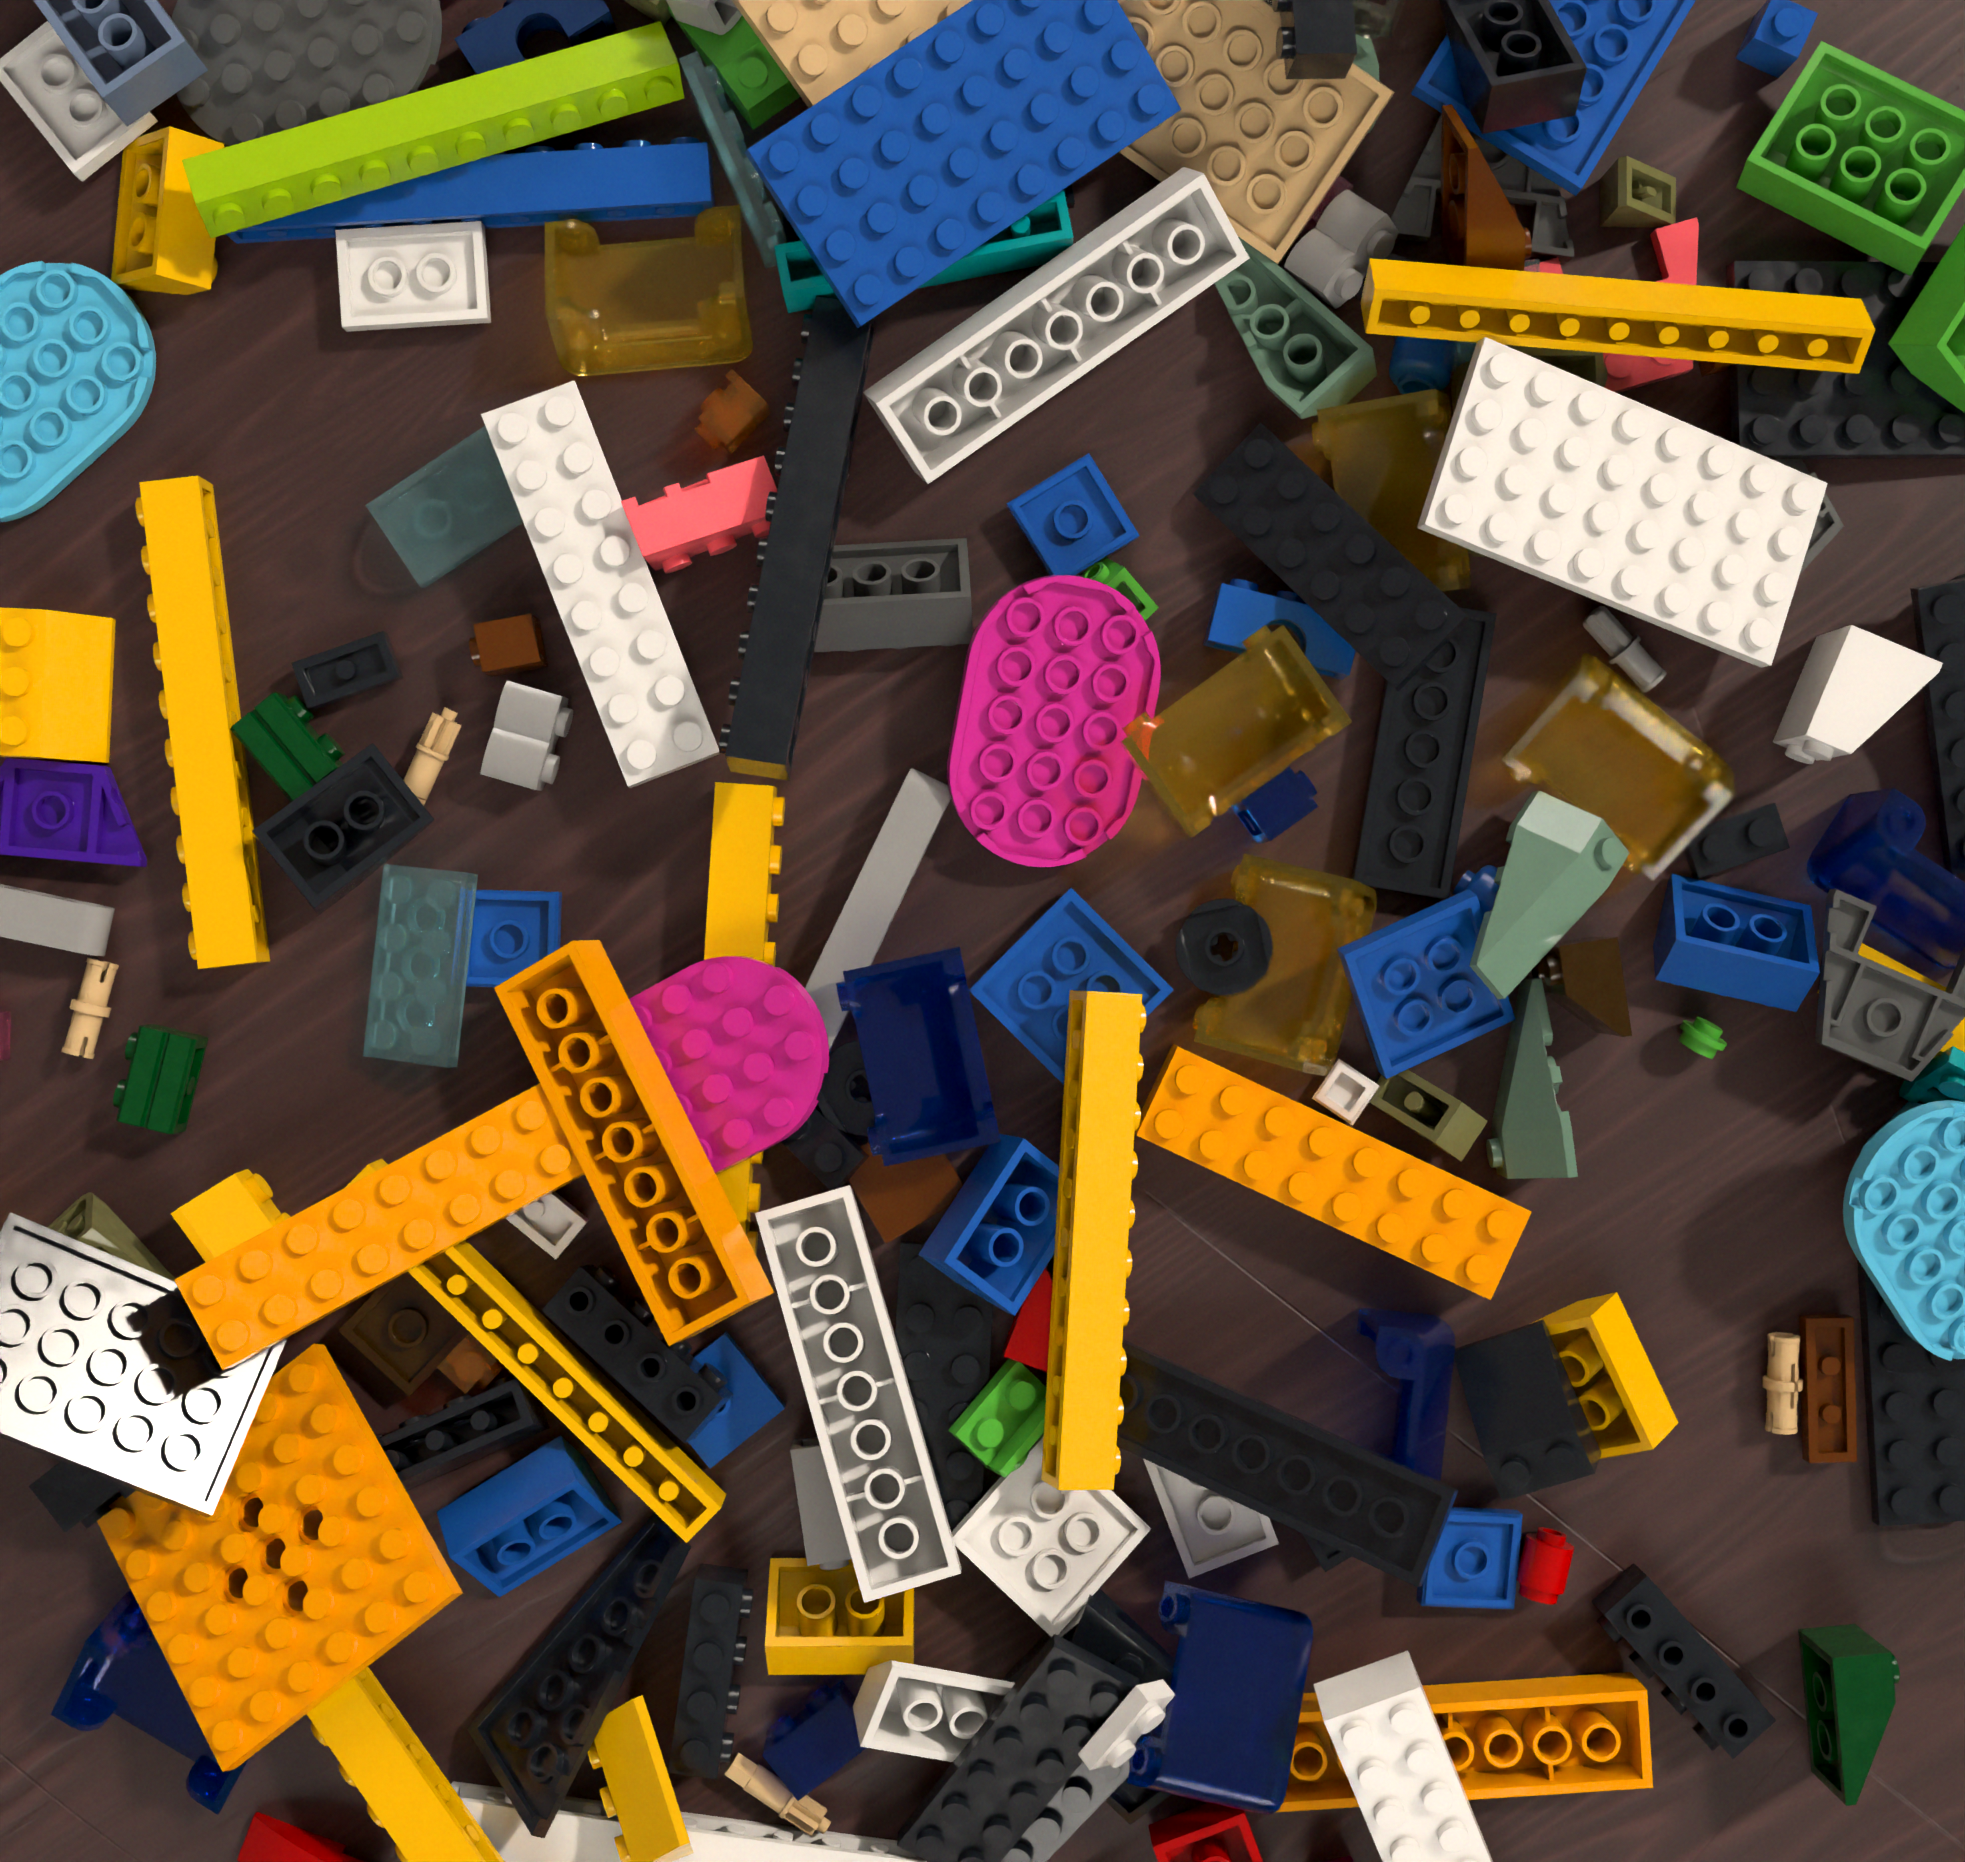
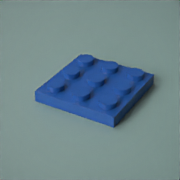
(1060, 954)
(1419, 987)

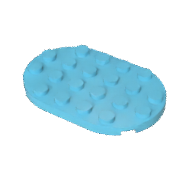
(70, 377)
(1910, 1222)

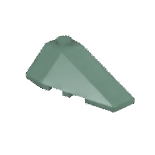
(1293, 338)
(1551, 877)
(1527, 1124)

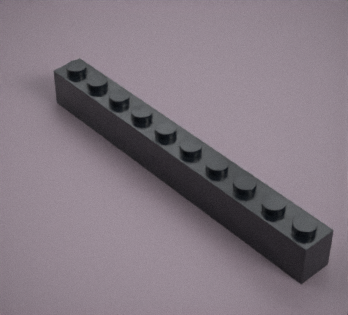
(799, 544)

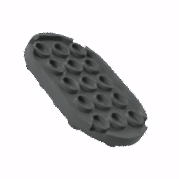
(301, 59)

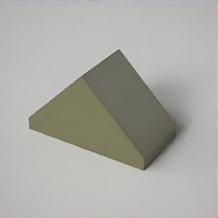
(1636, 196)

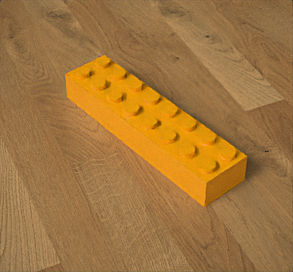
(633, 1140)
(1331, 1172)
(379, 1227)
(1505, 1740)

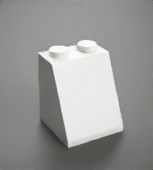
(1849, 692)

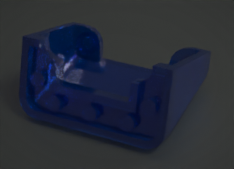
(1874, 858)
(920, 1056)
(1421, 1355)
(129, 1676)
(1234, 1701)

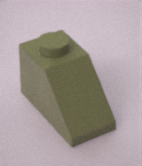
(1429, 1112)

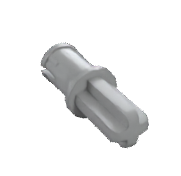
(1623, 649)

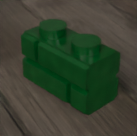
(287, 745)
(160, 1078)

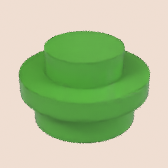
(1702, 1037)

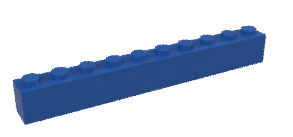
(523, 191)

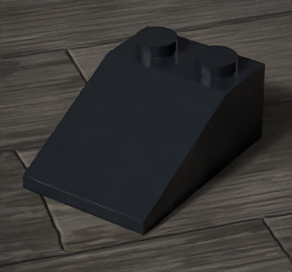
(1513, 61)
(343, 828)
(1526, 1411)

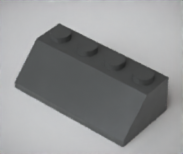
(897, 596)

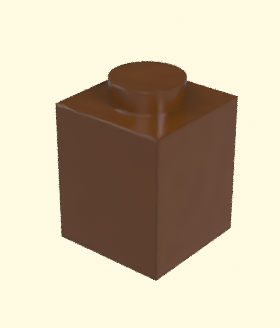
(508, 645)

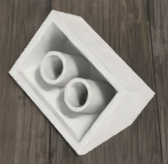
(923, 1709)

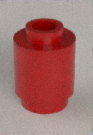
(1544, 1565)

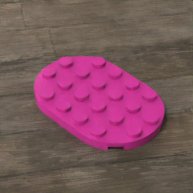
(1044, 717)
(738, 1052)

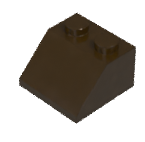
(1588, 982)

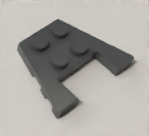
(1518, 182)
(1877, 1010)

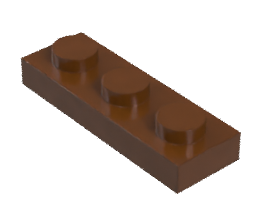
(1828, 1388)

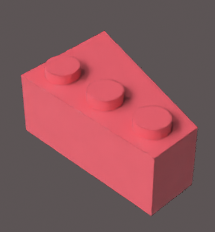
(702, 515)

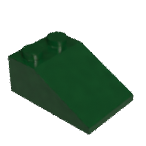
(1846, 1703)

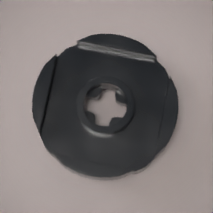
(1201, 932)
(835, 1094)

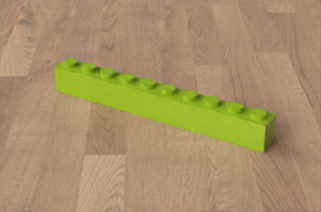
(433, 129)

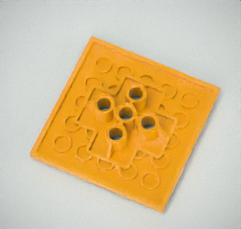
(294, 1574)

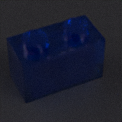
(1276, 804)
(815, 1741)

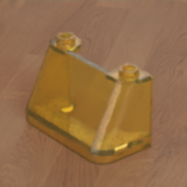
(648, 299)
(1384, 468)
(1233, 731)
(1623, 763)
(1305, 999)

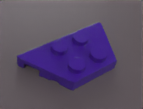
(65, 814)

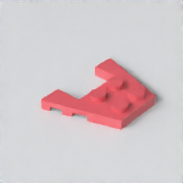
(1677, 258)

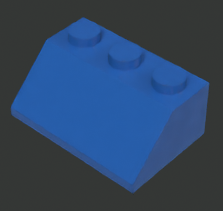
(1735, 943)
(1000, 1225)
(527, 1517)

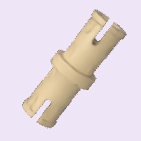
(90, 1008)
(1782, 1383)

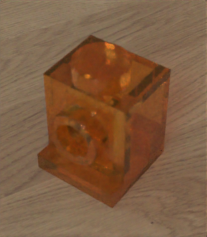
(731, 414)
(471, 1365)

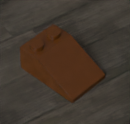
(1476, 217)

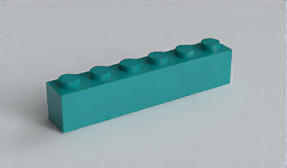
(1021, 245)

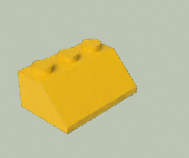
(158, 226)
(55, 685)
(229, 1214)
(1611, 1375)
(826, 1628)
(638, 1787)

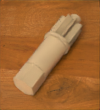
(431, 753)
(771, 1791)

